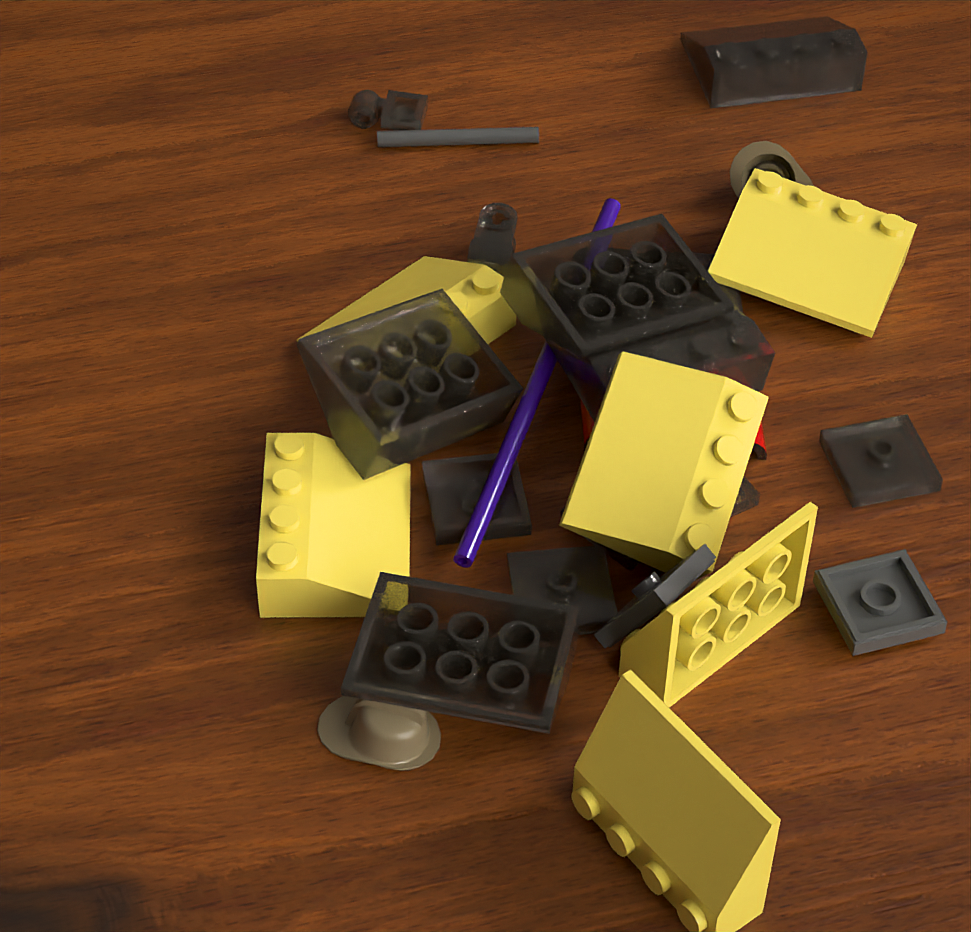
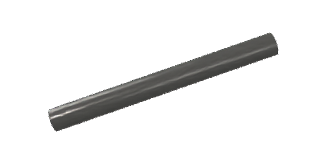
(445, 137)

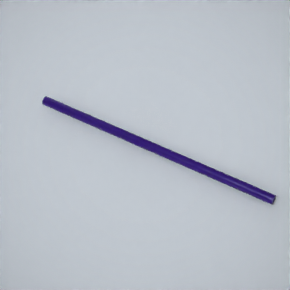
(516, 432)

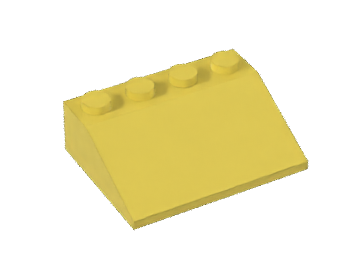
(812, 252)
(469, 285)
(664, 461)
(327, 529)
(723, 612)
(676, 811)

